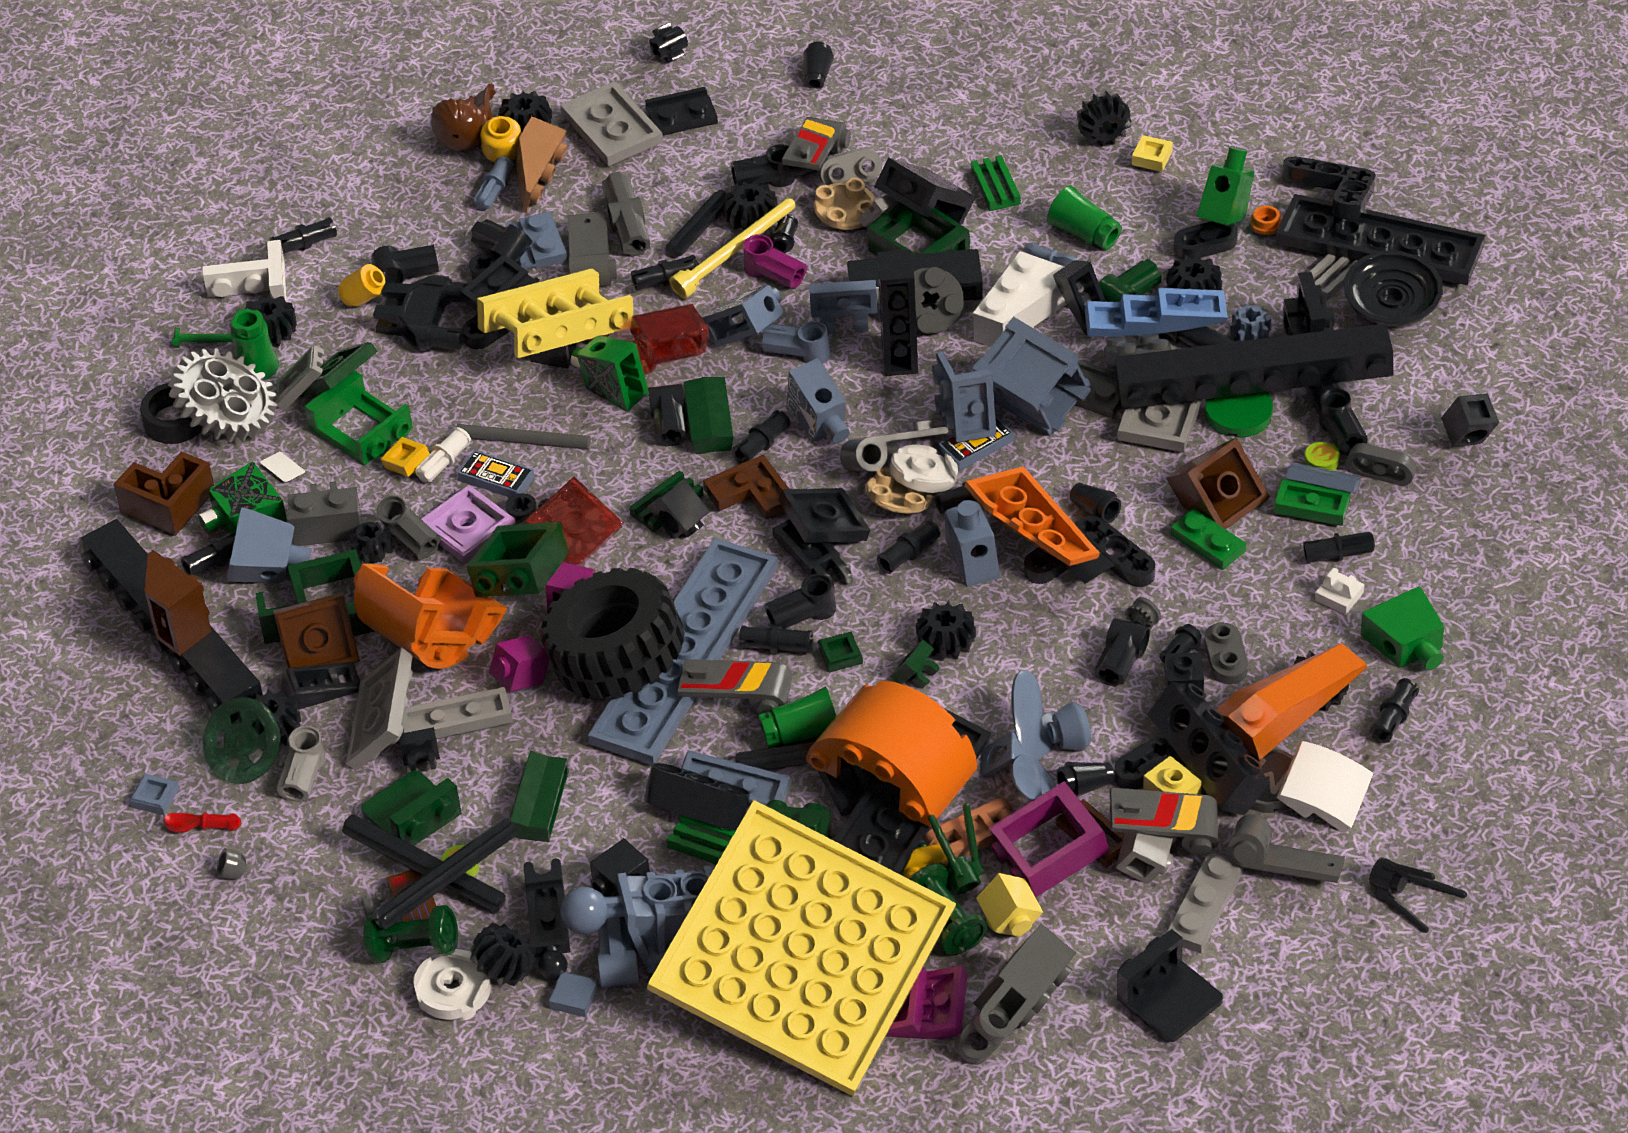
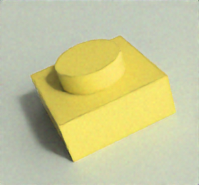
(1152, 153)

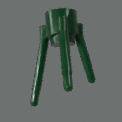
(963, 873)

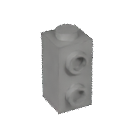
(1145, 855)

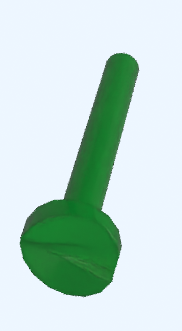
(198, 338)

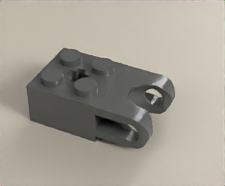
(1017, 992)

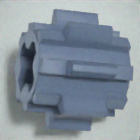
(1250, 324)

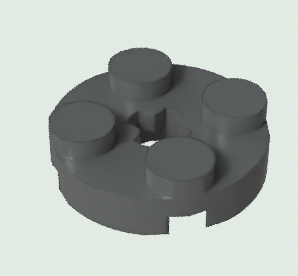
(949, 302)
(1120, 347)

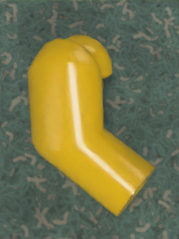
(923, 857)

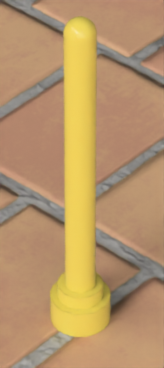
(685, 282)

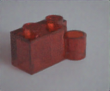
(668, 335)

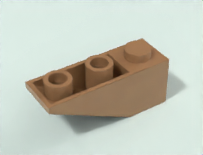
(536, 154)

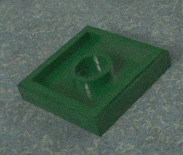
(340, 366)

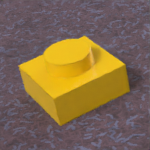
(405, 456)

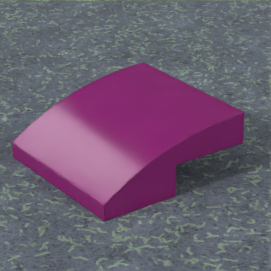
(933, 1005)

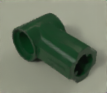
(1134, 281)

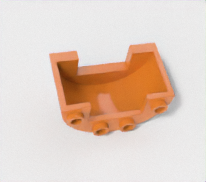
(434, 622)
(901, 741)

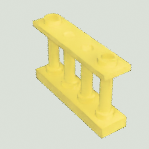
(554, 313)

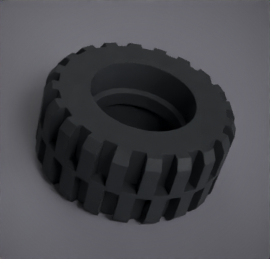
(612, 633)

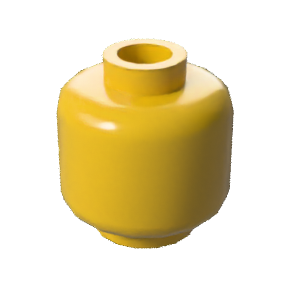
(500, 138)

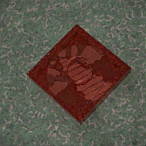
(583, 518)

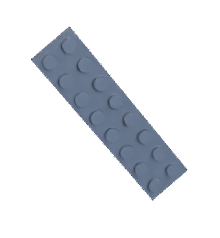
(711, 611)

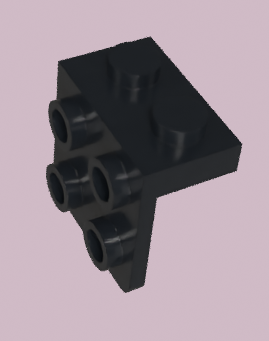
(1165, 989)

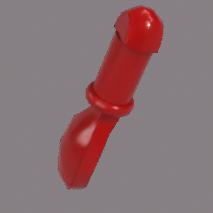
(185, 821)

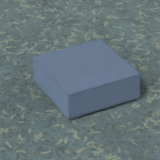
(154, 794)
(573, 994)

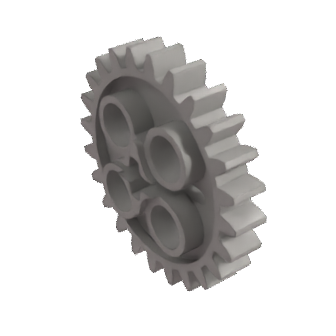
(222, 395)

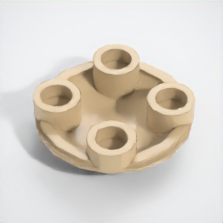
(842, 203)
(894, 496)

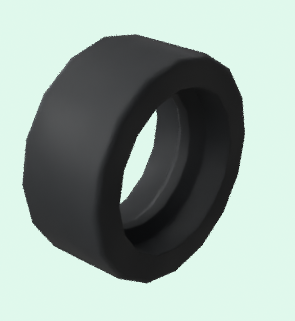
(165, 430)

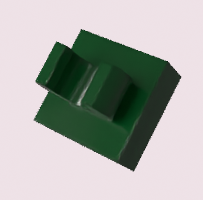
(914, 664)

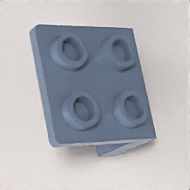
(964, 401)

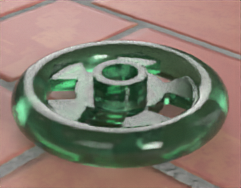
(268, 741)

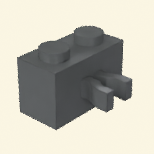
(324, 515)

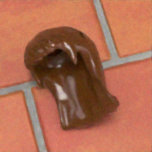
(460, 121)

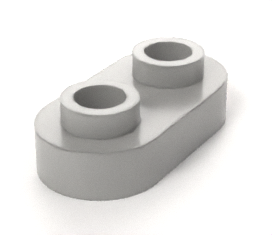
(850, 166)

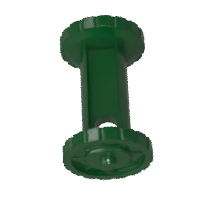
(961, 930)
(437, 931)

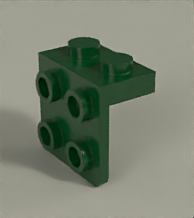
(413, 807)

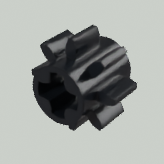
(668, 42)
(371, 542)

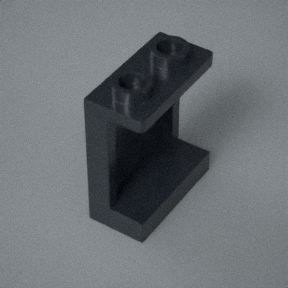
(923, 190)

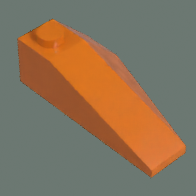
(1031, 513)
(1282, 702)

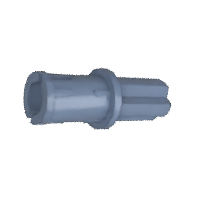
(494, 183)

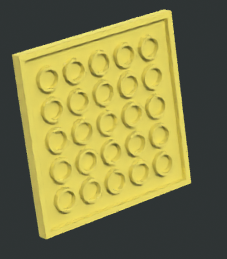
(802, 947)

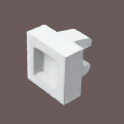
(1339, 591)

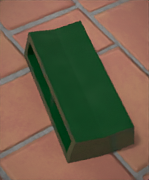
(709, 414)
(539, 796)

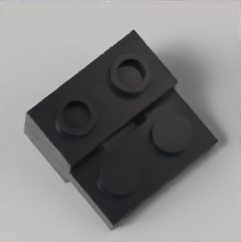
(1309, 310)

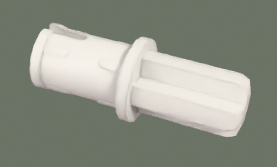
(443, 455)

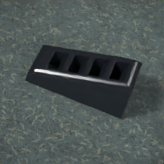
(1070, 280)
(297, 683)

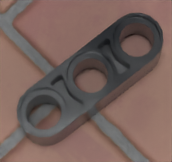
(696, 796)

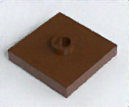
(316, 632)

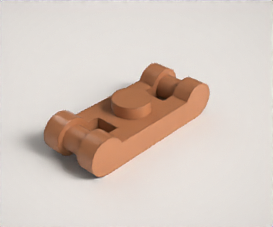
(982, 821)

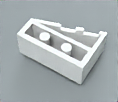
(1022, 292)

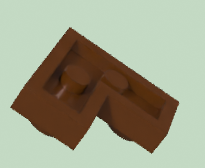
(751, 480)

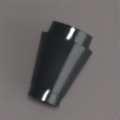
(817, 63)
(1096, 501)
(1085, 776)

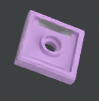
(464, 508)

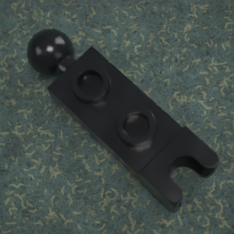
(547, 929)

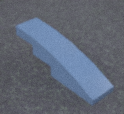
(1163, 313)

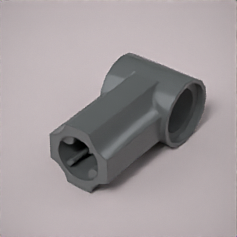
(407, 527)

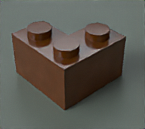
(168, 497)

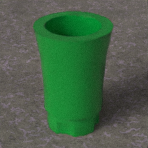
(1083, 219)
(253, 342)
(798, 720)

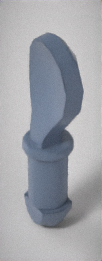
(1049, 255)

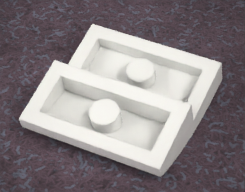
(1325, 785)

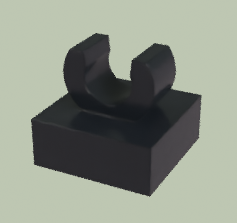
(419, 747)

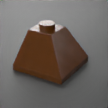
(1219, 484)

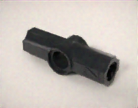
(767, 169)
(1337, 415)

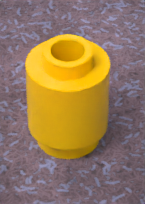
(361, 285)

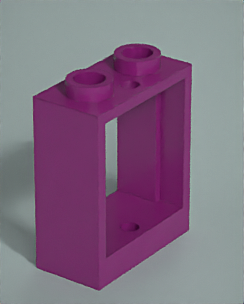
(1065, 861)

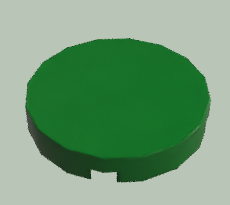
(1240, 414)

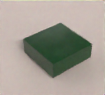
(840, 652)

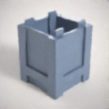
(1034, 376)

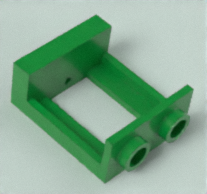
(343, 397)

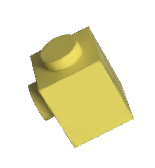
(1171, 777)
(1009, 905)

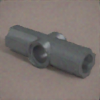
(626, 214)

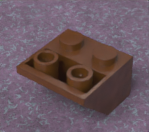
(175, 604)

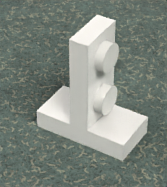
(248, 276)

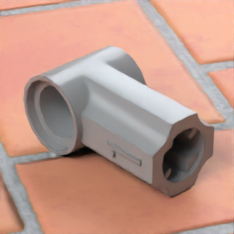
(302, 764)

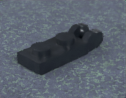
(811, 557)

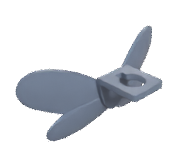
(1026, 743)

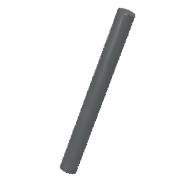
(527, 436)

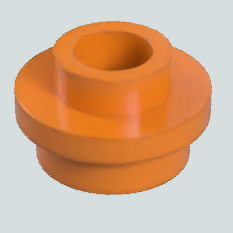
(1265, 220)

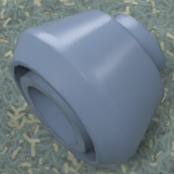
(1070, 728)

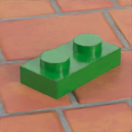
(1312, 502)
(1208, 539)

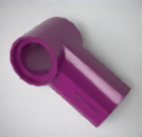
(764, 260)

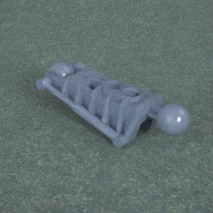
(651, 907)

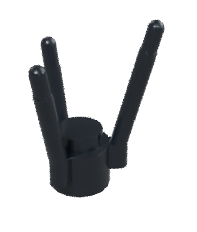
(1393, 877)

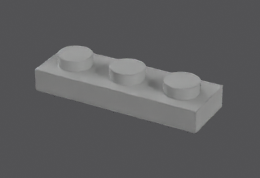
(460, 713)
(1206, 900)

